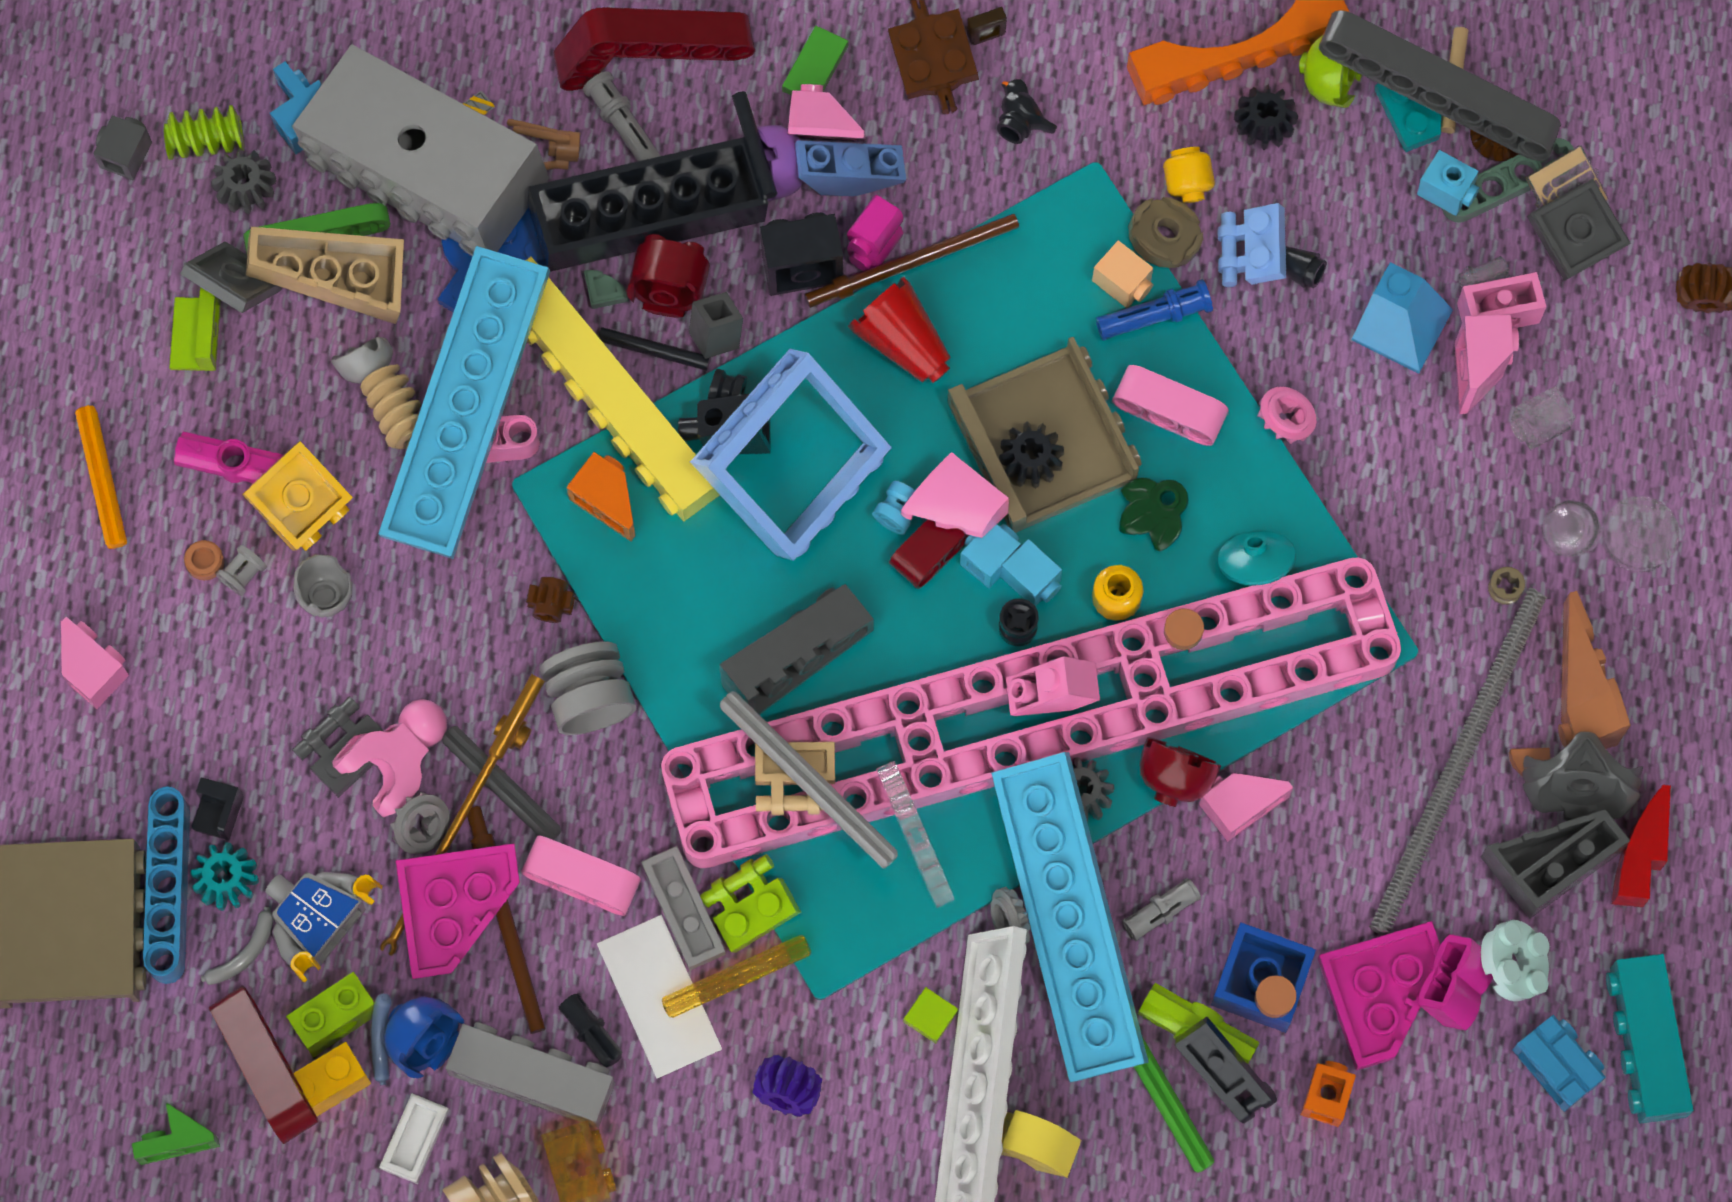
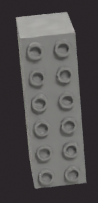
(419, 152)

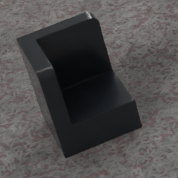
(217, 808)

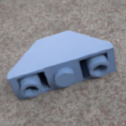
(849, 167)

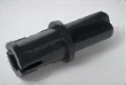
(590, 1030)

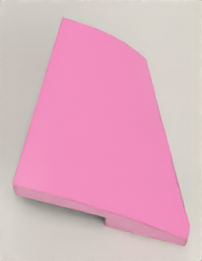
(957, 499)

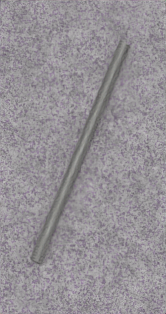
(1466, 743)

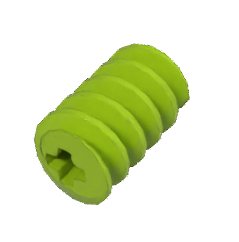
(203, 132)

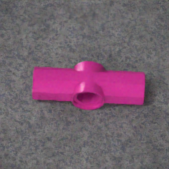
(211, 454)

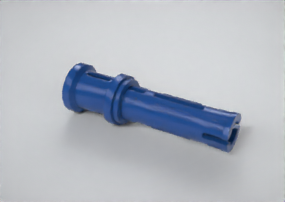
(1171, 306)

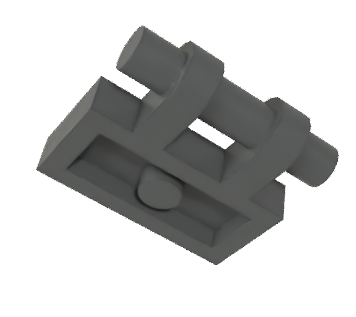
(314, 739)

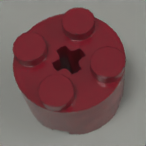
(668, 276)

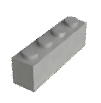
(530, 1074)

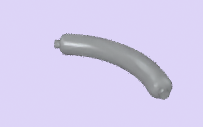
(247, 955)

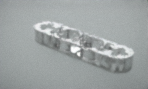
(915, 834)

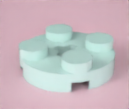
(1530, 948)

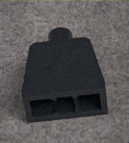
(712, 415)

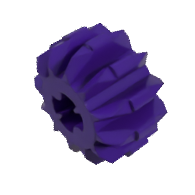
(787, 1085)

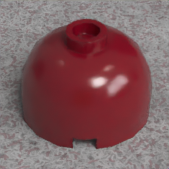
(1176, 772)

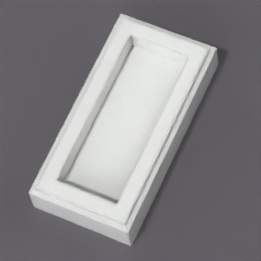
(414, 1138)

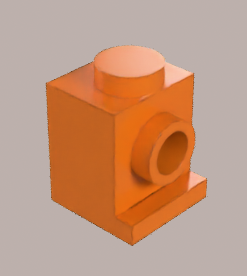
(1322, 1109)

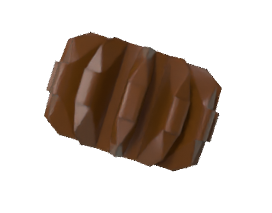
(1705, 287)

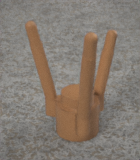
(562, 143)

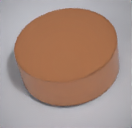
(203, 560)
(1183, 629)
(1275, 996)

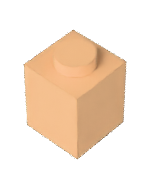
(1123, 275)

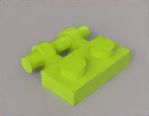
(757, 913)

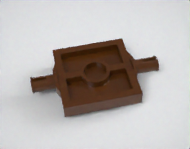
(933, 54)

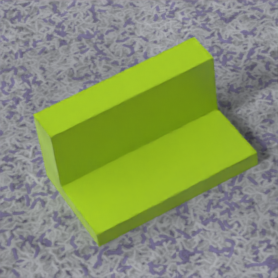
(195, 332)

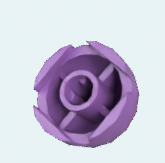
(782, 159)

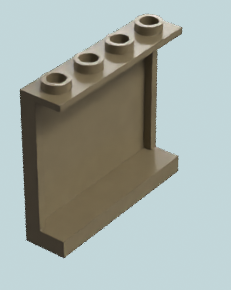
(1068, 402)
(71, 921)

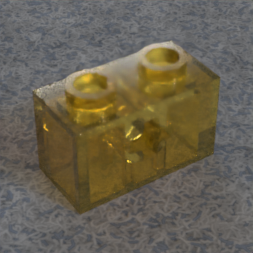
(576, 1143)

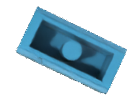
(1560, 1062)

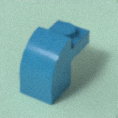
(299, 94)

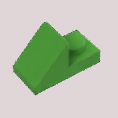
(185, 1138)

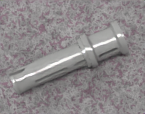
(616, 110)

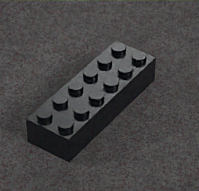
(666, 196)

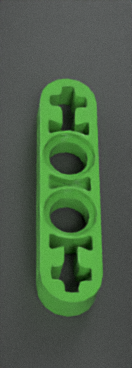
(355, 220)

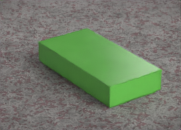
(816, 60)

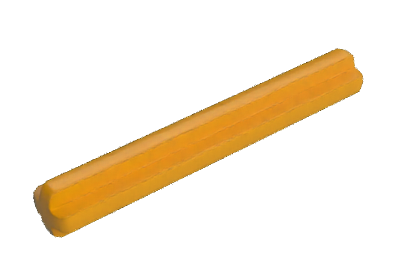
(101, 477)

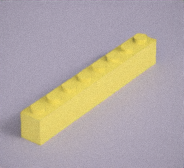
(618, 405)

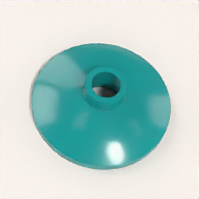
(1256, 558)

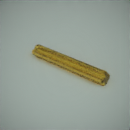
(736, 976)

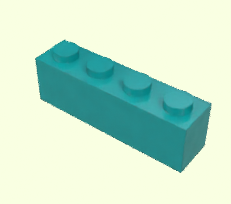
(1650, 1039)

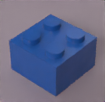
(1252, 959)

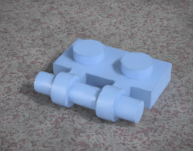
(1264, 245)

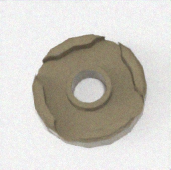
(1153, 245)

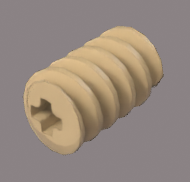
(391, 404)

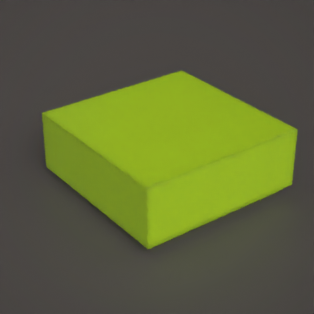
(930, 1015)

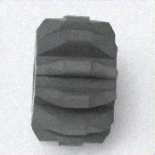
(229, 183)
(1096, 788)

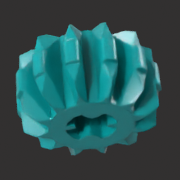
(221, 892)

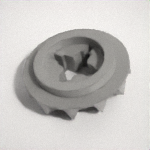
(434, 824)
(1008, 911)

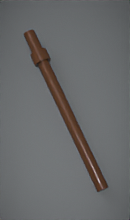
(843, 286)
(509, 933)

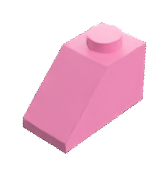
(1242, 800)

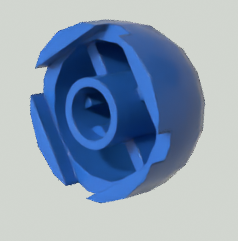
(421, 1034)

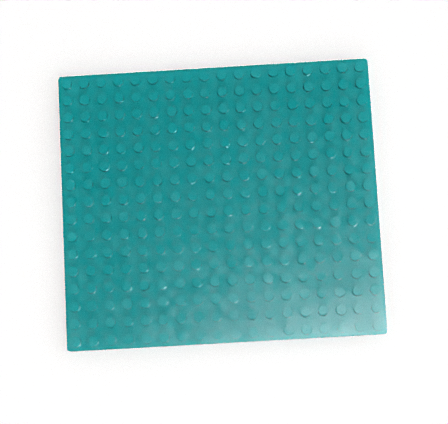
(710, 586)

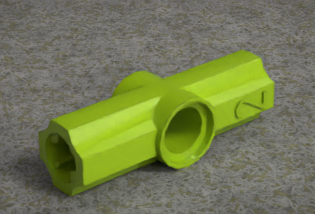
(1179, 1015)

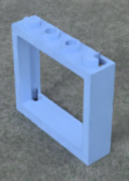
(750, 418)

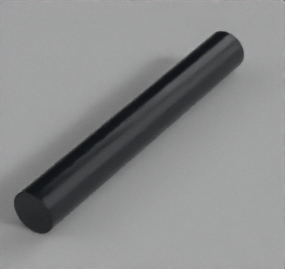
(754, 145)
(654, 348)

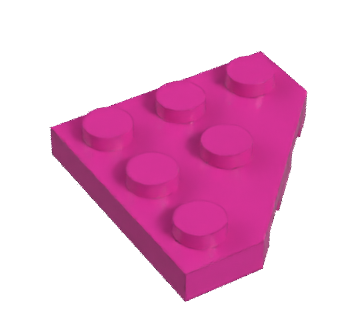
(451, 902)
(1379, 989)

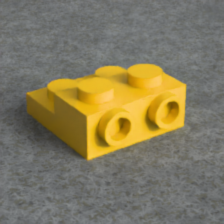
(298, 497)

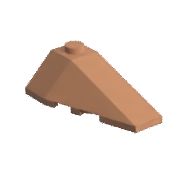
(1587, 697)

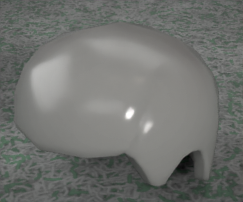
(363, 360)
(322, 586)

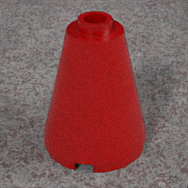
(903, 332)

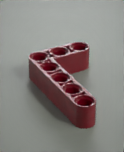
(648, 34)

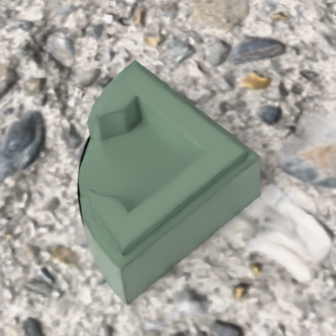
(604, 289)

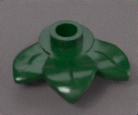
(1149, 514)

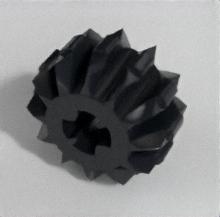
(1272, 128)
(1043, 448)

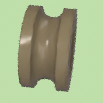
(1499, 594)

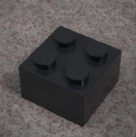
(801, 253)

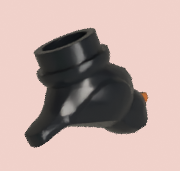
(1020, 113)

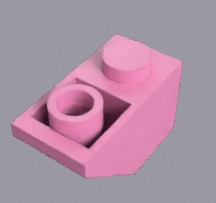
(87, 666)
(1053, 687)

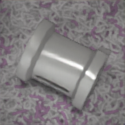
(253, 565)

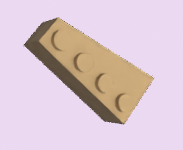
(331, 267)

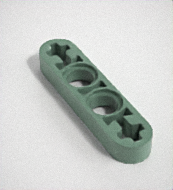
(1510, 183)

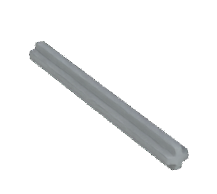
(808, 779)

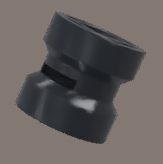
(1021, 615)

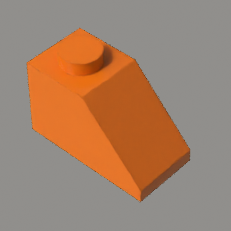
(603, 493)

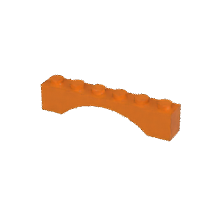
(1169, 68)

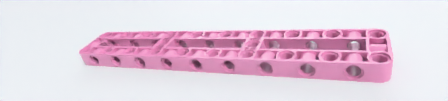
(1110, 727)

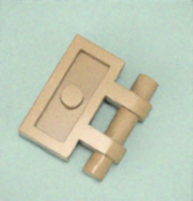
(818, 754)

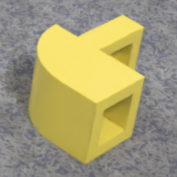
(1039, 1143)

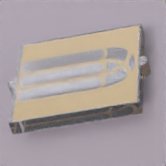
(1563, 176)

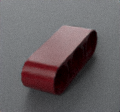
(927, 552)

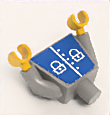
(316, 915)

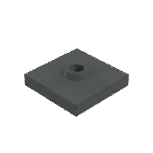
(1578, 229)
(224, 276)

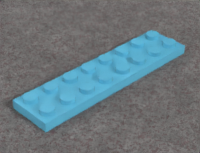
(464, 402)
(1069, 917)

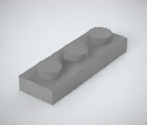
(683, 908)

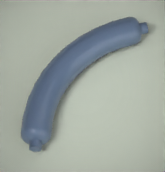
(378, 1026)

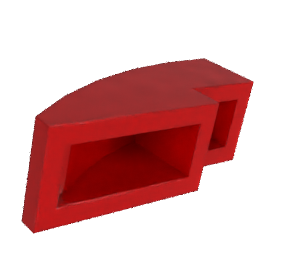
(1644, 852)

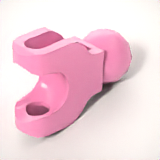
(396, 753)

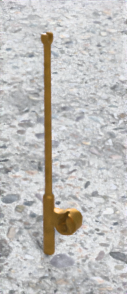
(509, 733)

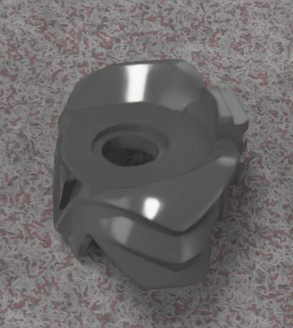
(1581, 781)

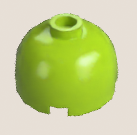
(1327, 79)

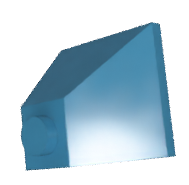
(1403, 318)

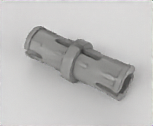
(1161, 909)

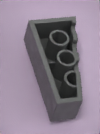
(796, 649)

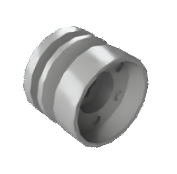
(587, 688)

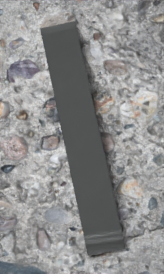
(1439, 85)

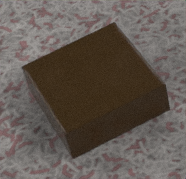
(986, 26)

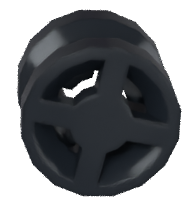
(725, 385)

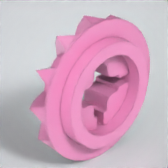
(1285, 401)

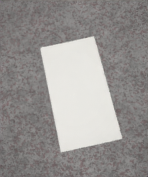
(644, 971)

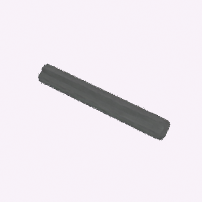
(501, 784)

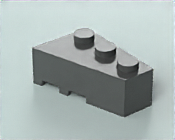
(1554, 860)

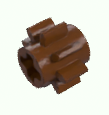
(550, 599)

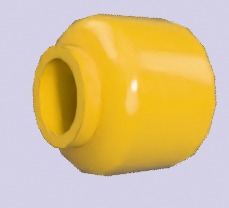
(1189, 174)
(1119, 581)

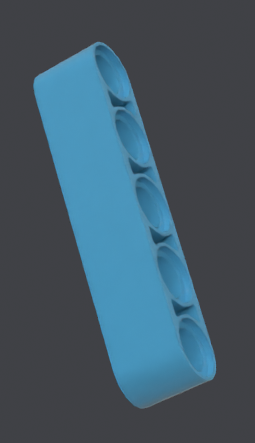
(157, 869)

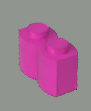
(874, 234)
(1456, 983)

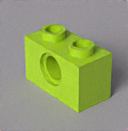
(332, 1014)

